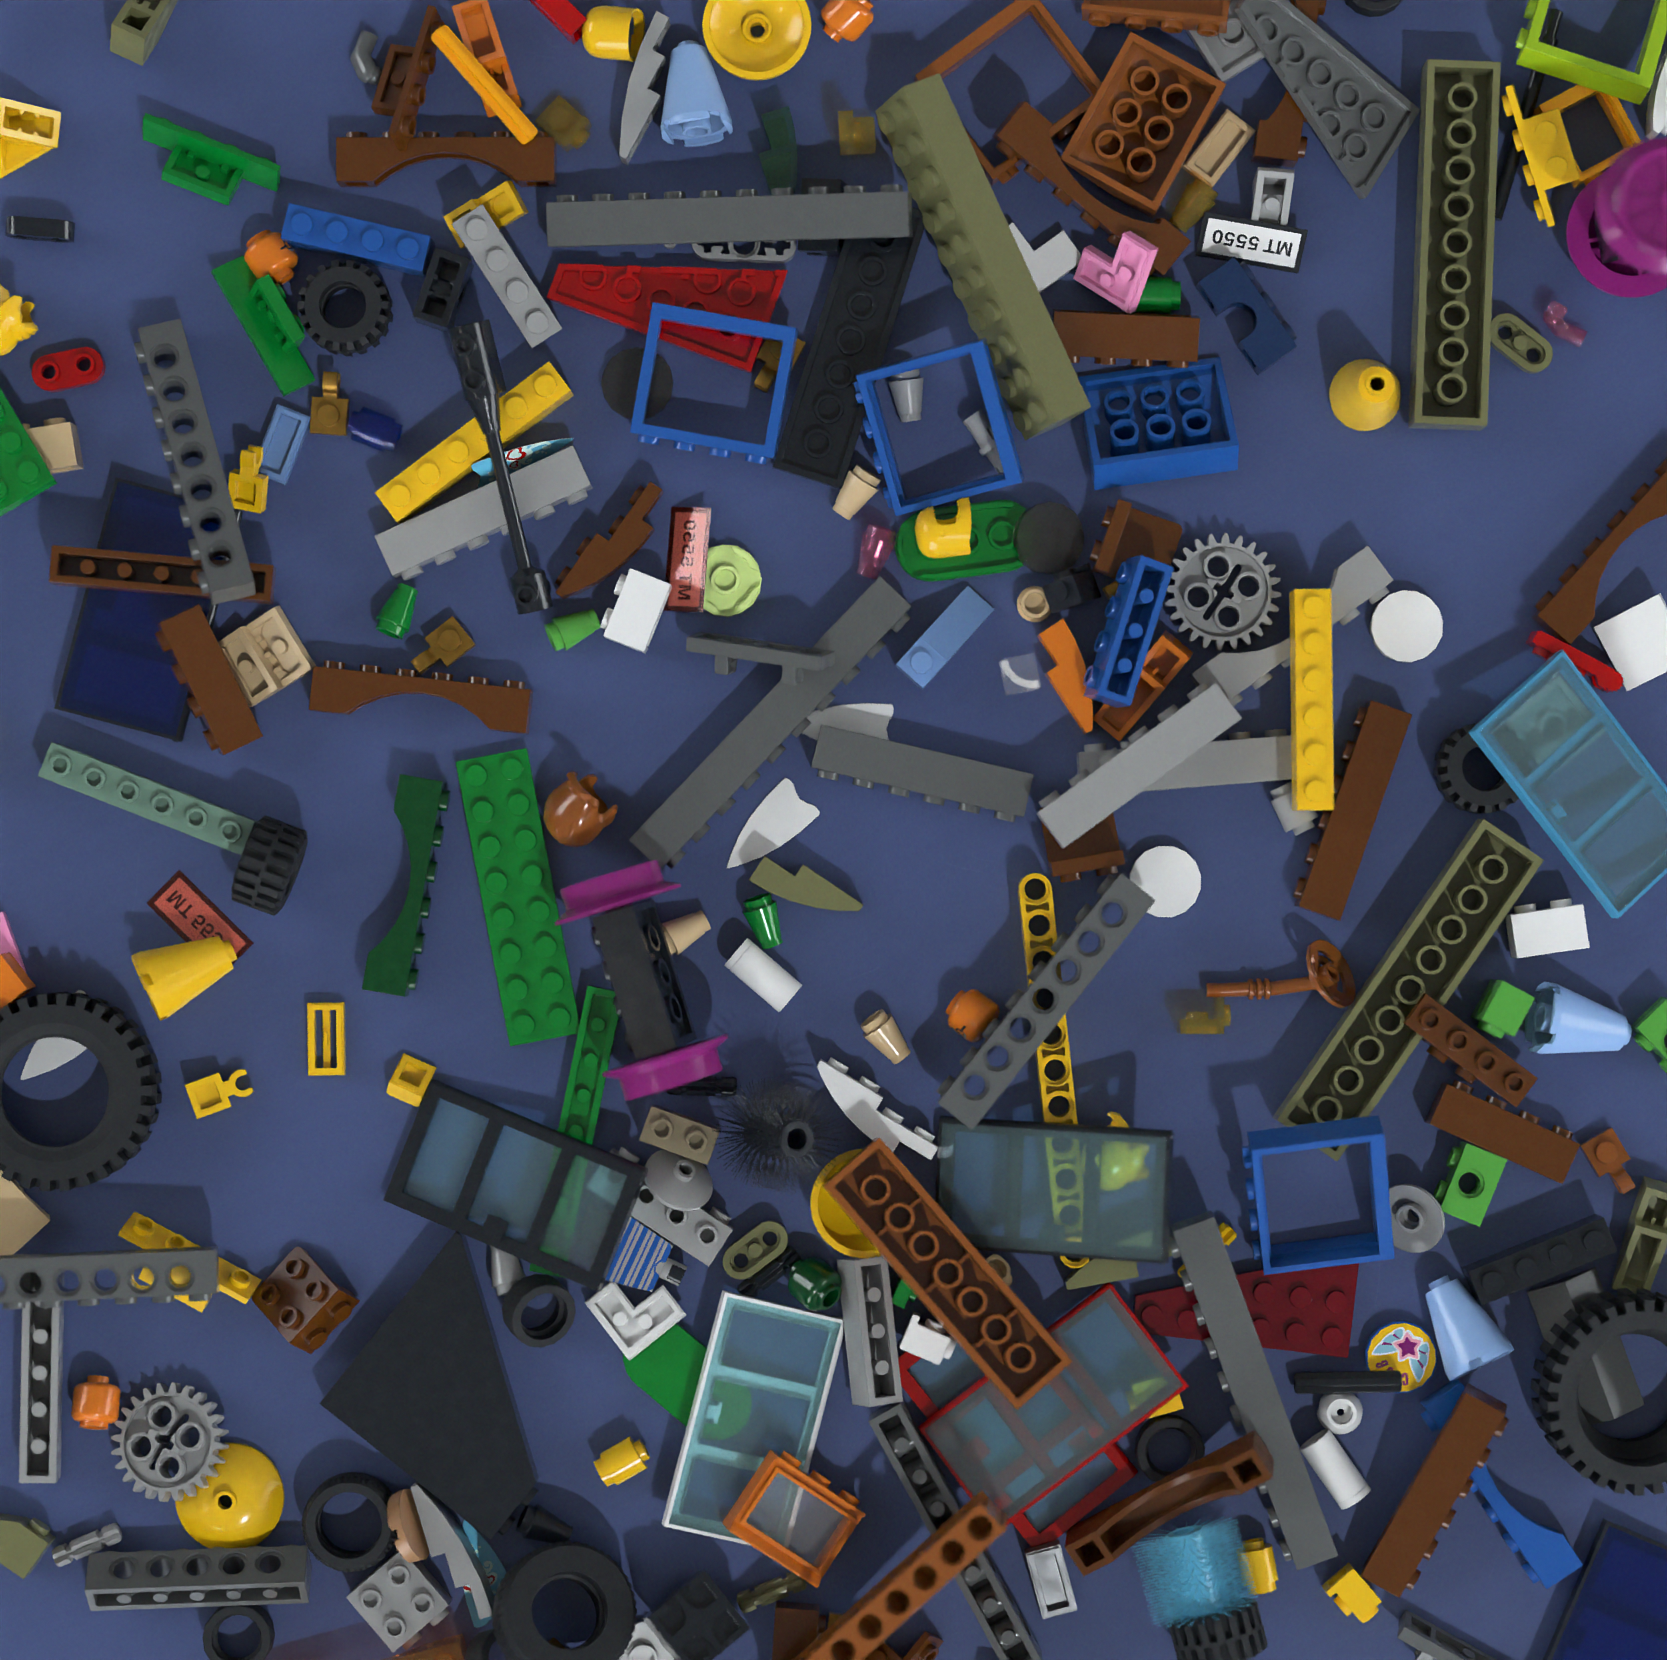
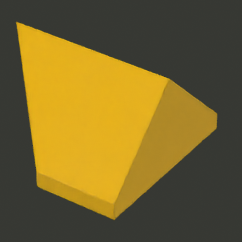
(25, 133)

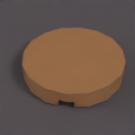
(405, 1520)

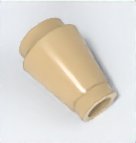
(856, 491)
(684, 931)
(885, 1036)

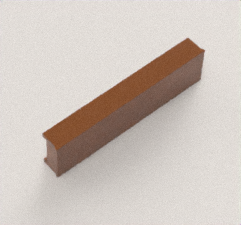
(911, 1582)

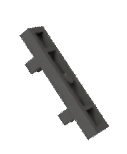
(730, 648)
(1434, 1642)

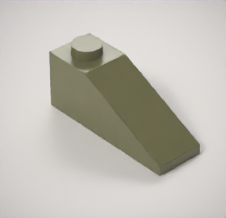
(139, 28)
(23, 1543)

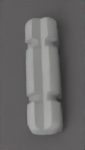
(87, 1544)

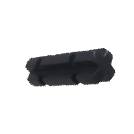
(707, 1087)
(769, 1273)

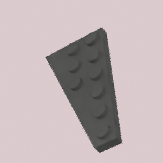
(1339, 95)

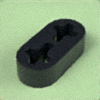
(40, 229)

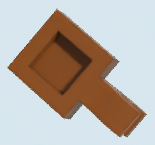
(1605, 1156)

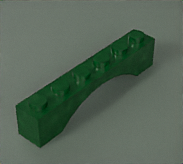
(419, 811)

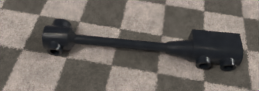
(481, 385)

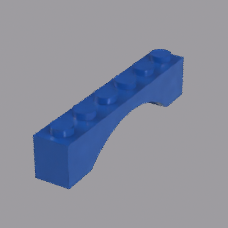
(1543, 1547)

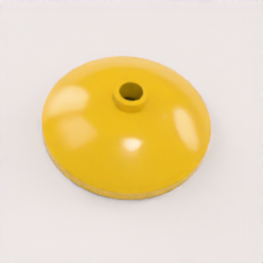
(734, 48)
(830, 1219)
(256, 1501)

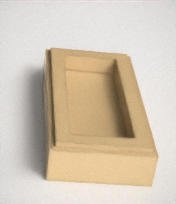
(1219, 148)

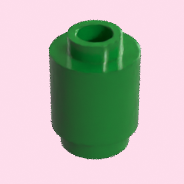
(1160, 295)

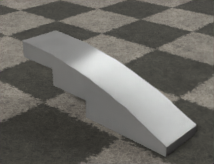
(640, 100)
(446, 1536)

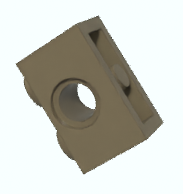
(680, 1134)

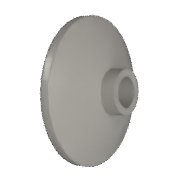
(678, 1181)
(1410, 1232)

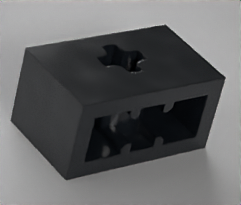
(443, 290)

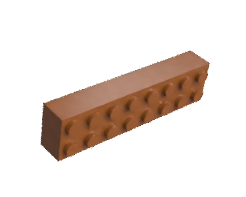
(946, 1273)

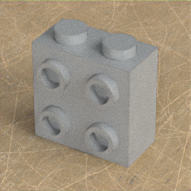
(400, 1601)

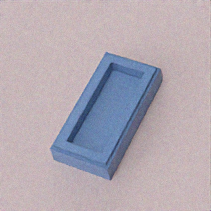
(283, 443)

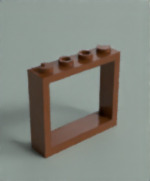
(990, 32)

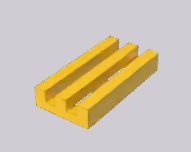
(326, 1008)

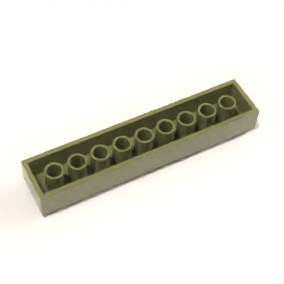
(1454, 245)
(981, 256)
(1425, 957)

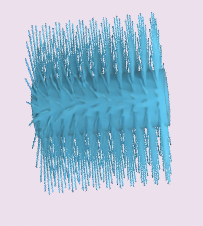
(1193, 1571)

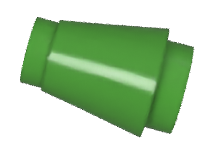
(571, 628)

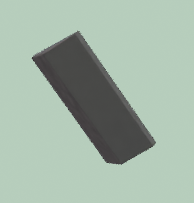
(1607, 1382)

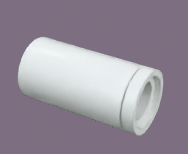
(763, 975)
(1335, 1469)

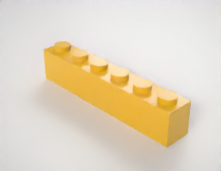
(453, 457)
(1311, 700)

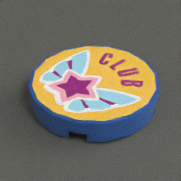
(1403, 1348)

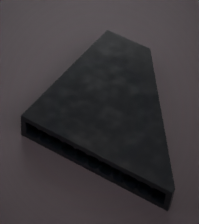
(440, 1396)

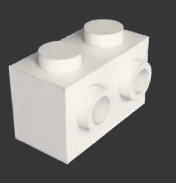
(636, 610)
(1546, 930)

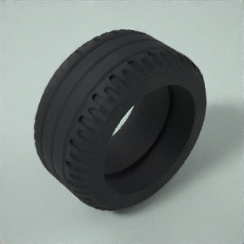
(322, 1547)

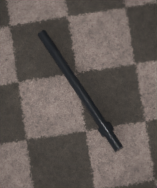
(1527, 106)

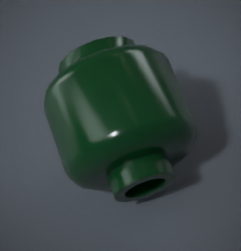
(815, 1284)

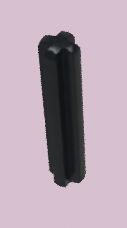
(1348, 1382)

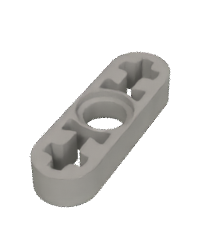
(753, 257)

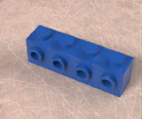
(1128, 631)

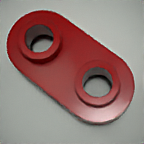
(67, 369)

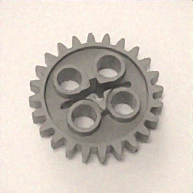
(1249, 610)
(145, 1422)

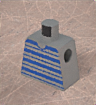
(644, 1259)

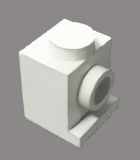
(927, 1340)

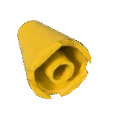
(1357, 403)
(182, 971)

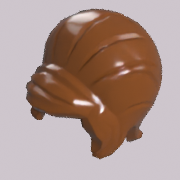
(576, 812)

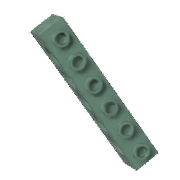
(146, 798)

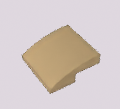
(266, 656)
(18, 1217)

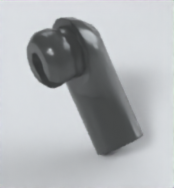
(362, 60)

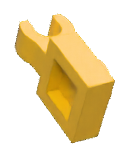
(246, 485)

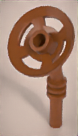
(1322, 979)

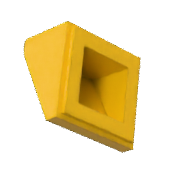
(410, 1080)

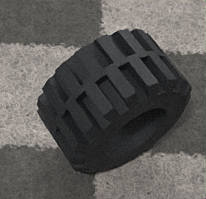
(328, 282)
(1454, 784)
(269, 865)
(1228, 1638)

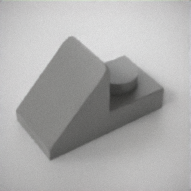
(1272, 195)

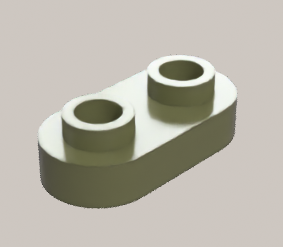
(1520, 341)
(755, 1249)

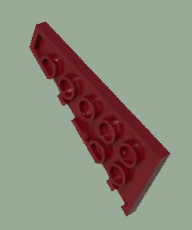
(1289, 1309)

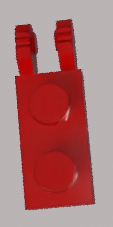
(1600, 674)

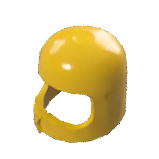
(607, 32)
(944, 537)

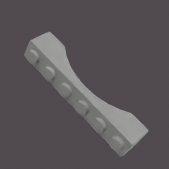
(1351, 584)

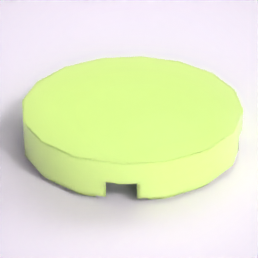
(731, 581)

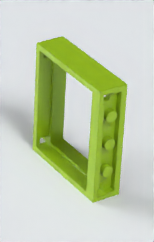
(1589, 72)

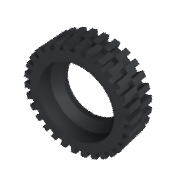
(130, 1084)
(1601, 1458)

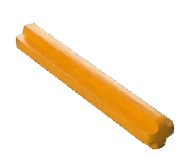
(484, 84)

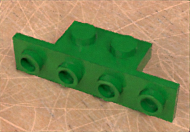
(207, 164)
(268, 323)

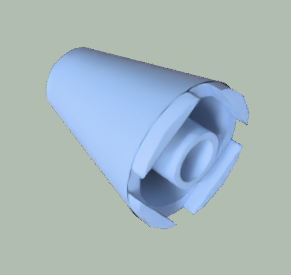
(693, 99)
(1572, 1023)
(1463, 1329)

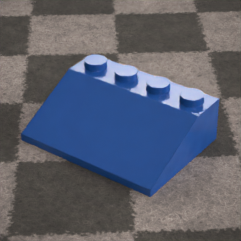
(1159, 424)

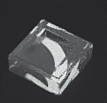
(1019, 674)

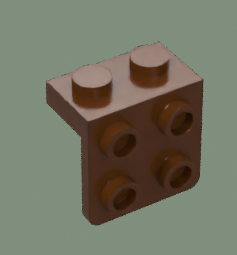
(1131, 535)
(1094, 850)
(303, 1301)

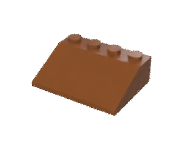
(1142, 124)

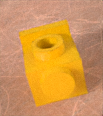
(1352, 1593)

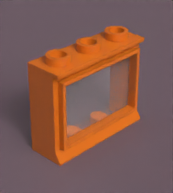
(794, 1516)

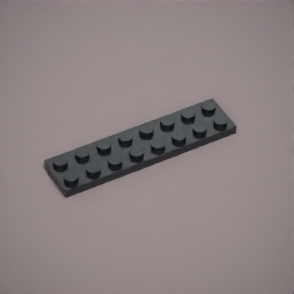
(847, 341)

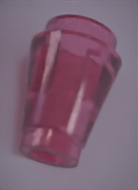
(875, 549)

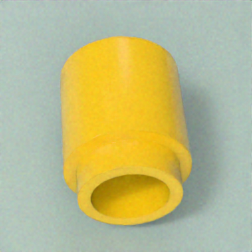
(622, 1461)
(1261, 1564)

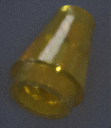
(1192, 204)

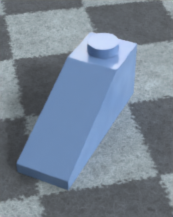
(944, 637)

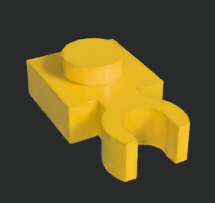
(211, 1093)

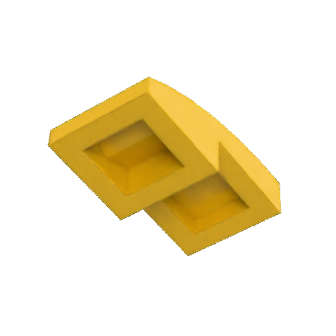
(501, 203)

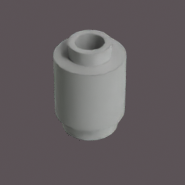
(1291, 820)

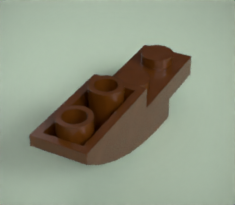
(603, 557)

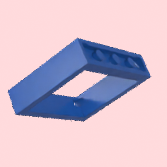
(688, 440)
(885, 458)
(1325, 1251)

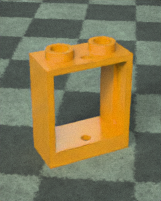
(1614, 113)

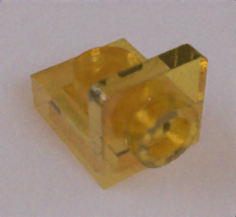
(564, 124)
(856, 134)
(1200, 1024)

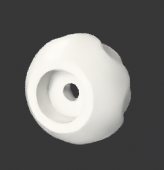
(1344, 1423)

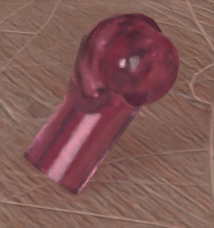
(1562, 328)

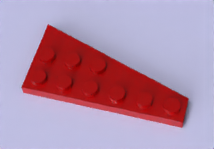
(627, 294)

